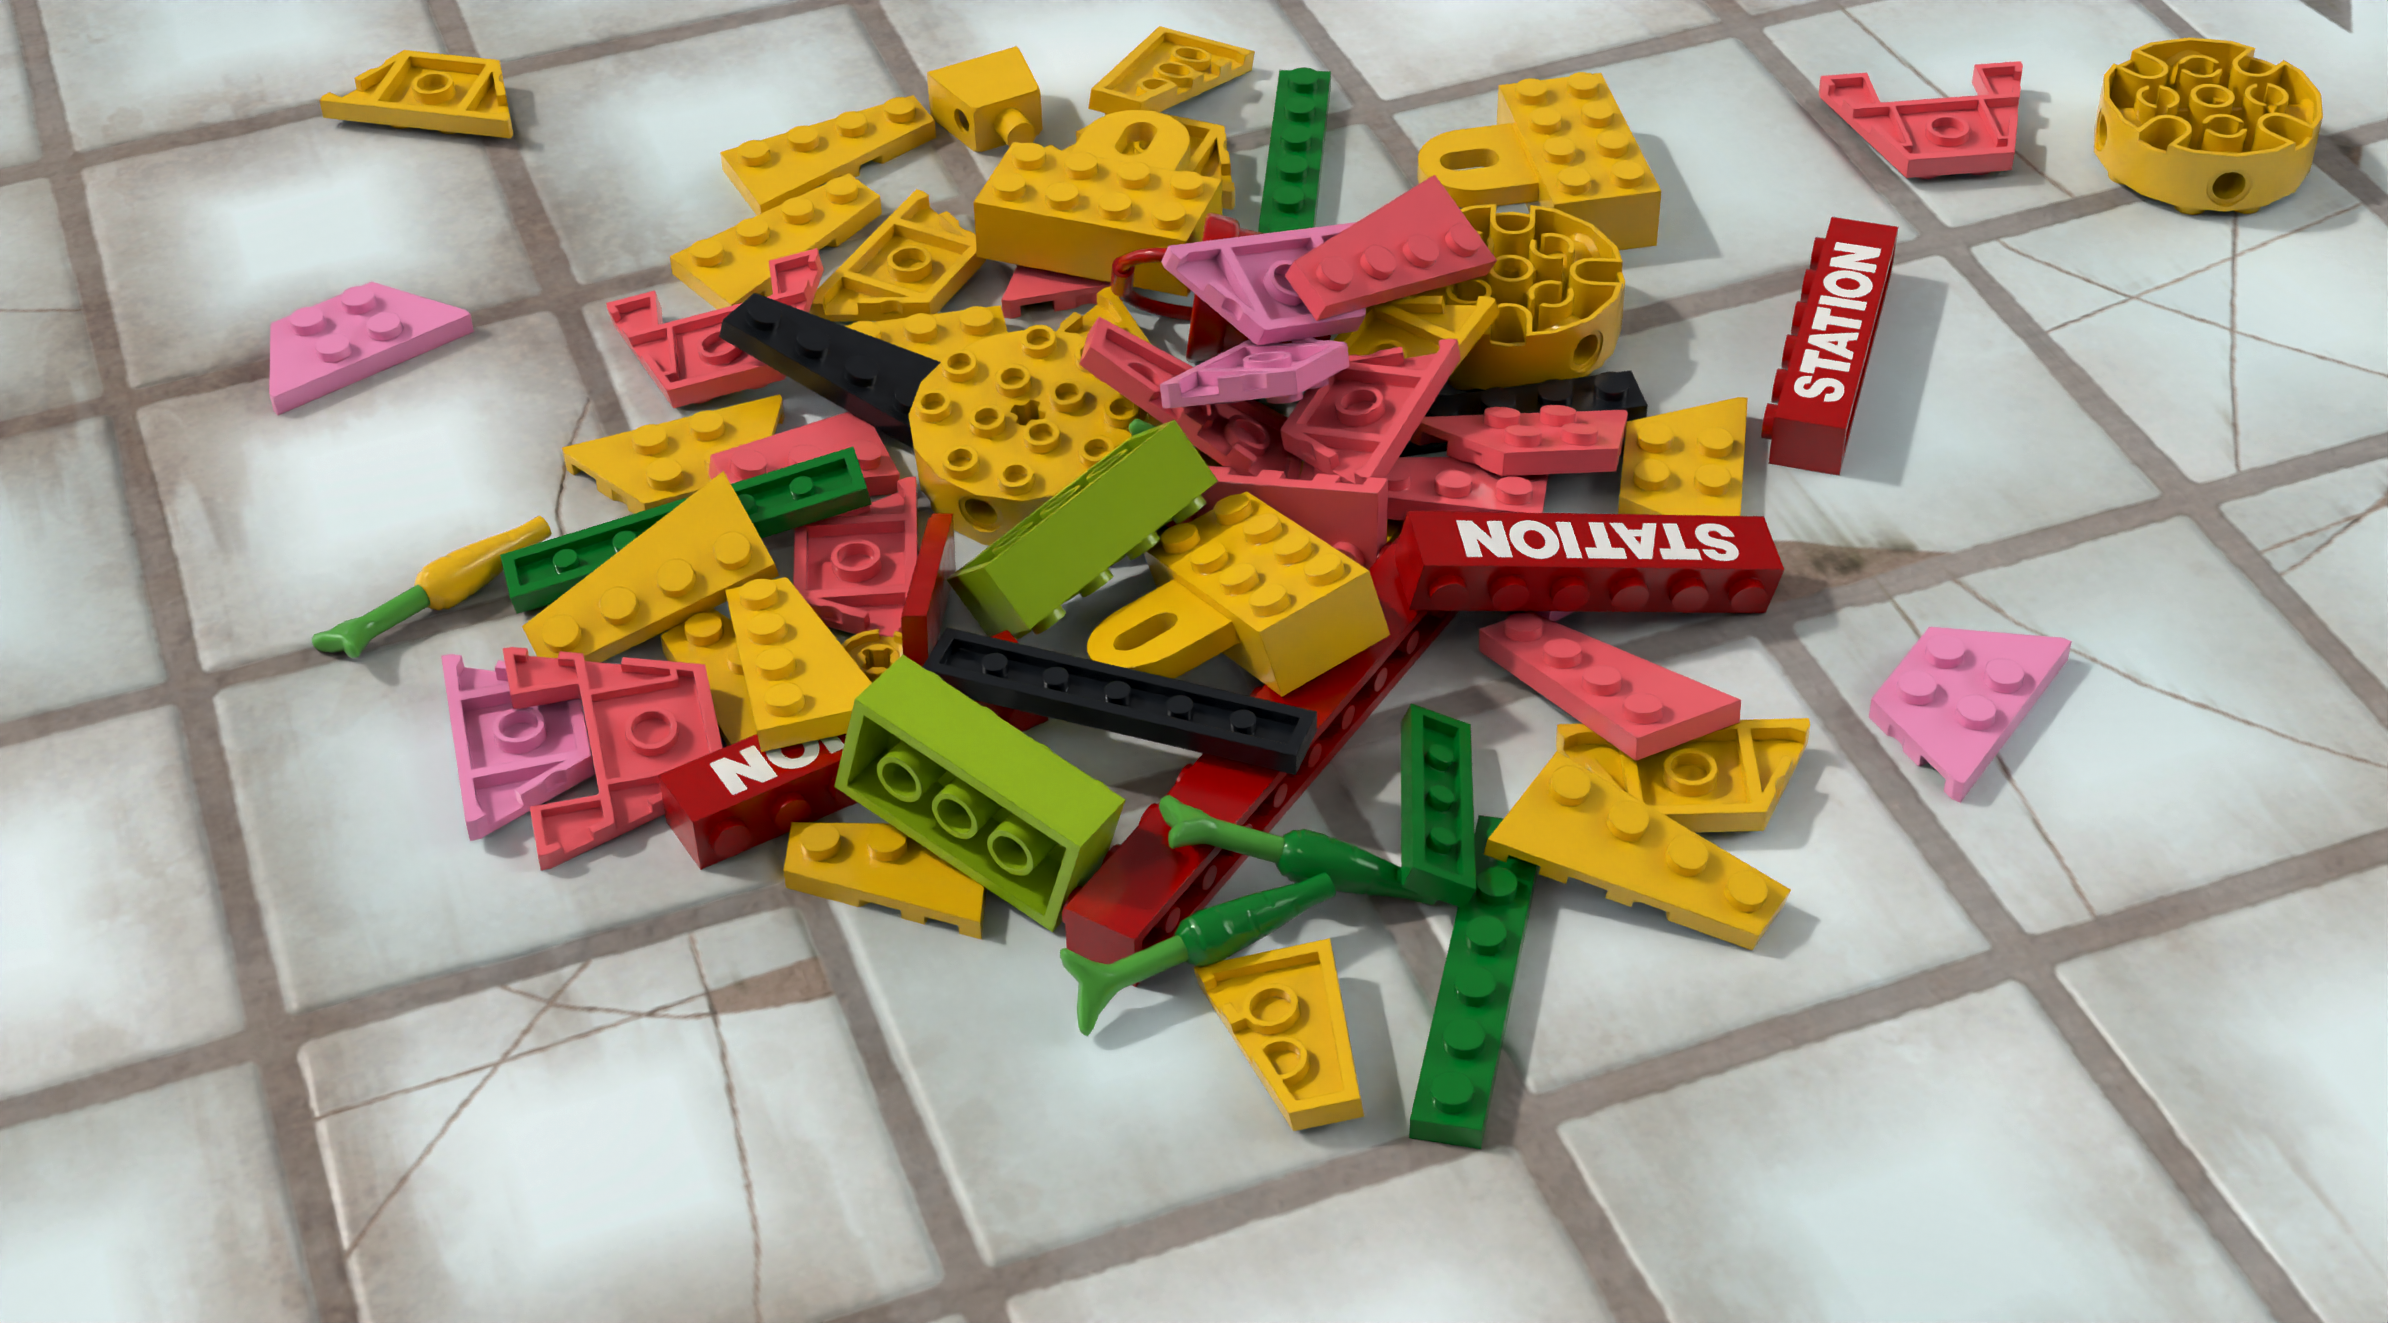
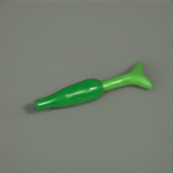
(1296, 854)
(1199, 940)

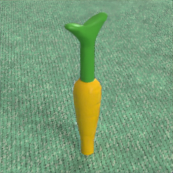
(436, 587)

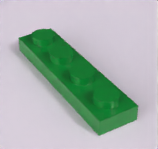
(1437, 807)

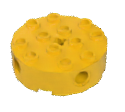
(2207, 125)
(1555, 298)
(1012, 427)

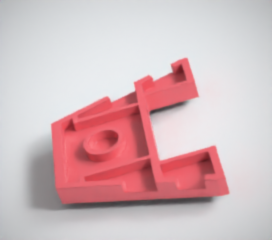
(1940, 133)
(689, 356)
(638, 725)

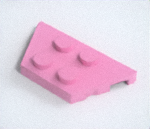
(1249, 287)
(353, 339)
(1258, 372)
(1964, 697)
(507, 754)

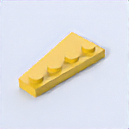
(1168, 71)
(809, 156)
(736, 261)
(657, 579)
(792, 665)
(1607, 838)

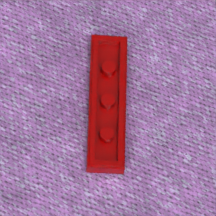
(929, 589)

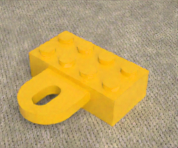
(1556, 149)
(1095, 203)
(1246, 589)

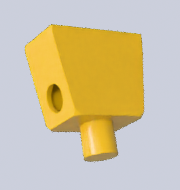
(987, 100)

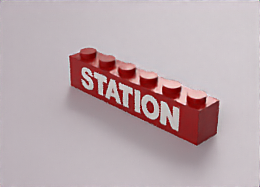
(1829, 346)
(1586, 562)
(753, 796)

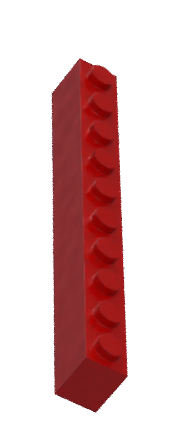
(1148, 885)

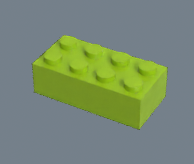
(1083, 532)
(976, 790)

